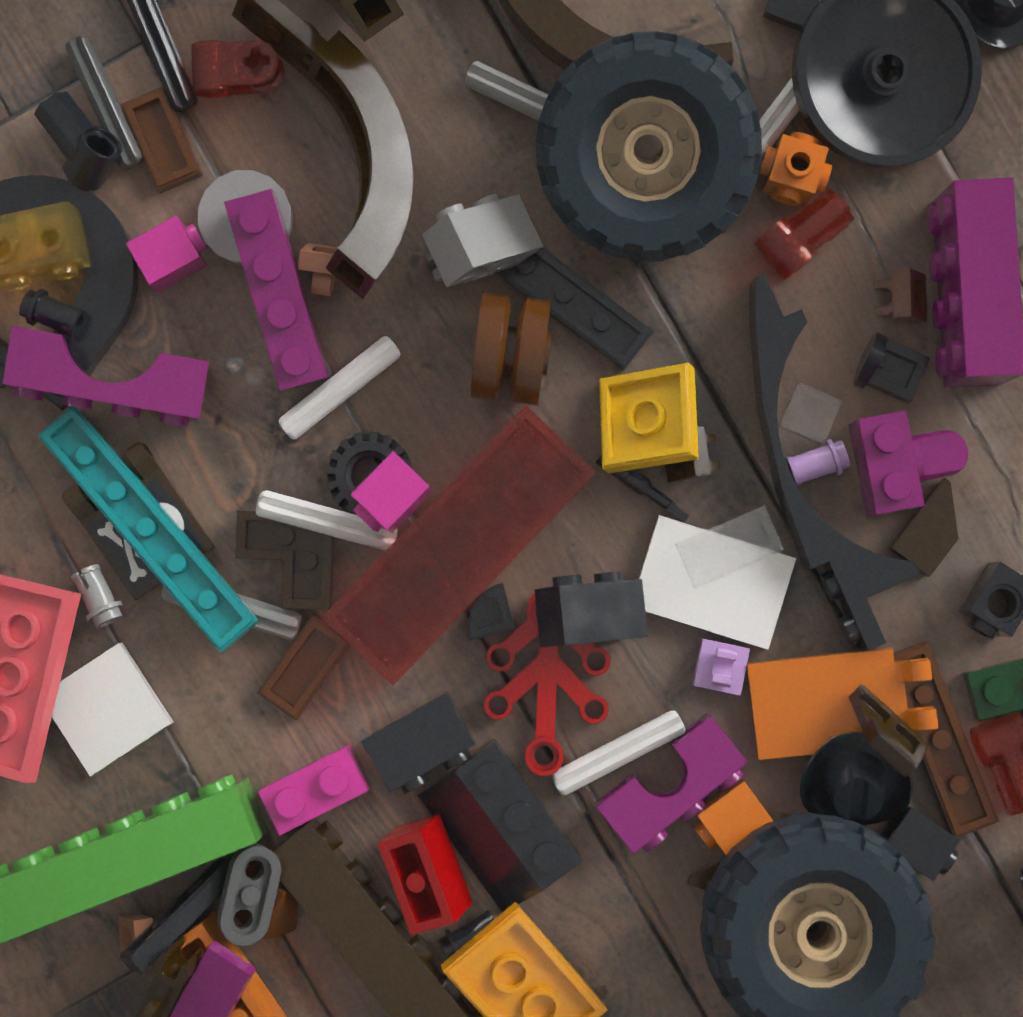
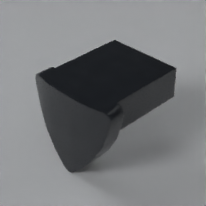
(890, 368)

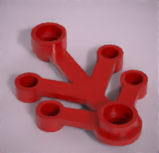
(547, 671)

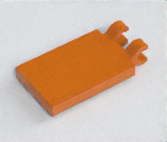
(807, 698)

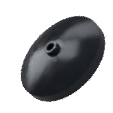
(927, 83)

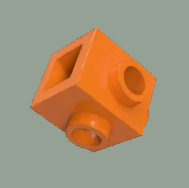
(785, 182)

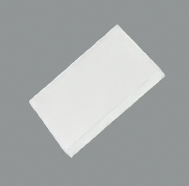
(735, 605)

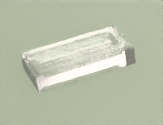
(729, 546)

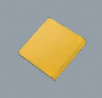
(648, 418)

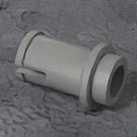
(97, 596)

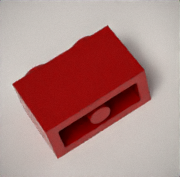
(425, 874)

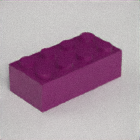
(976, 283)

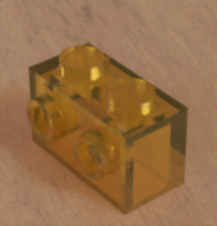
(41, 244)

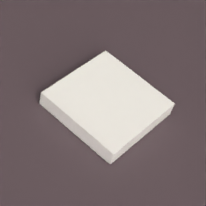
(108, 709)

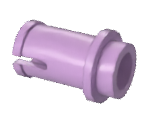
(819, 462)

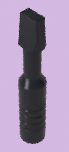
(642, 486)

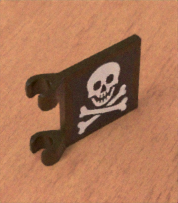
(118, 553)

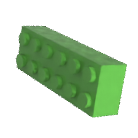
(128, 856)

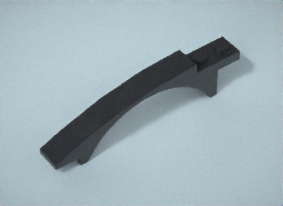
(850, 570)

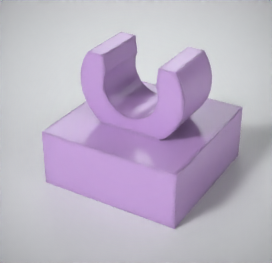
(720, 666)

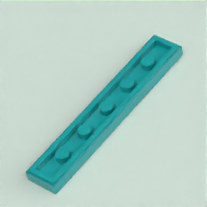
(148, 529)

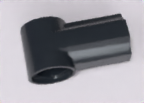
(88, 148)

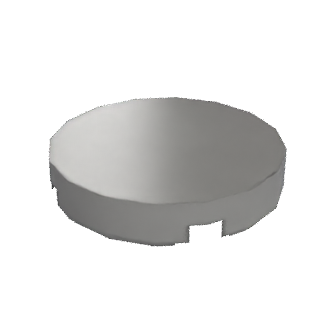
(213, 217)

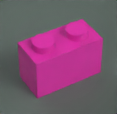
(390, 494)
(315, 789)

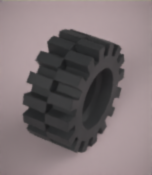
(349, 454)

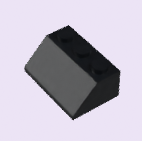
(501, 827)

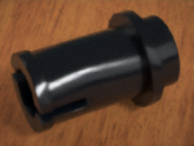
(42, 309)
(455, 940)

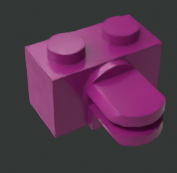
(895, 462)

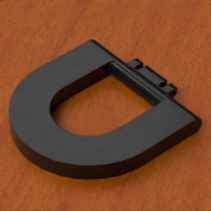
(107, 285)

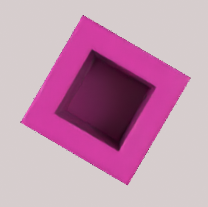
(168, 253)

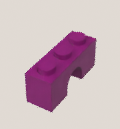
(708, 763)

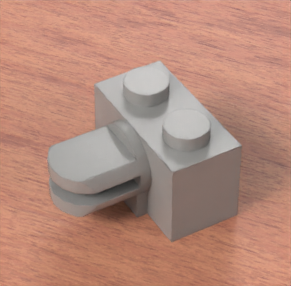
(480, 239)

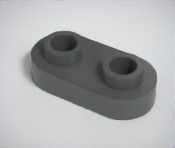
(249, 893)

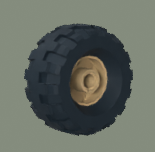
(660, 202)
(806, 870)

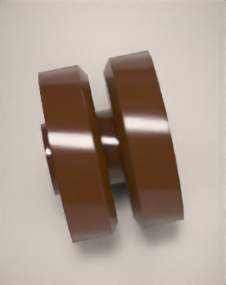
(511, 349)

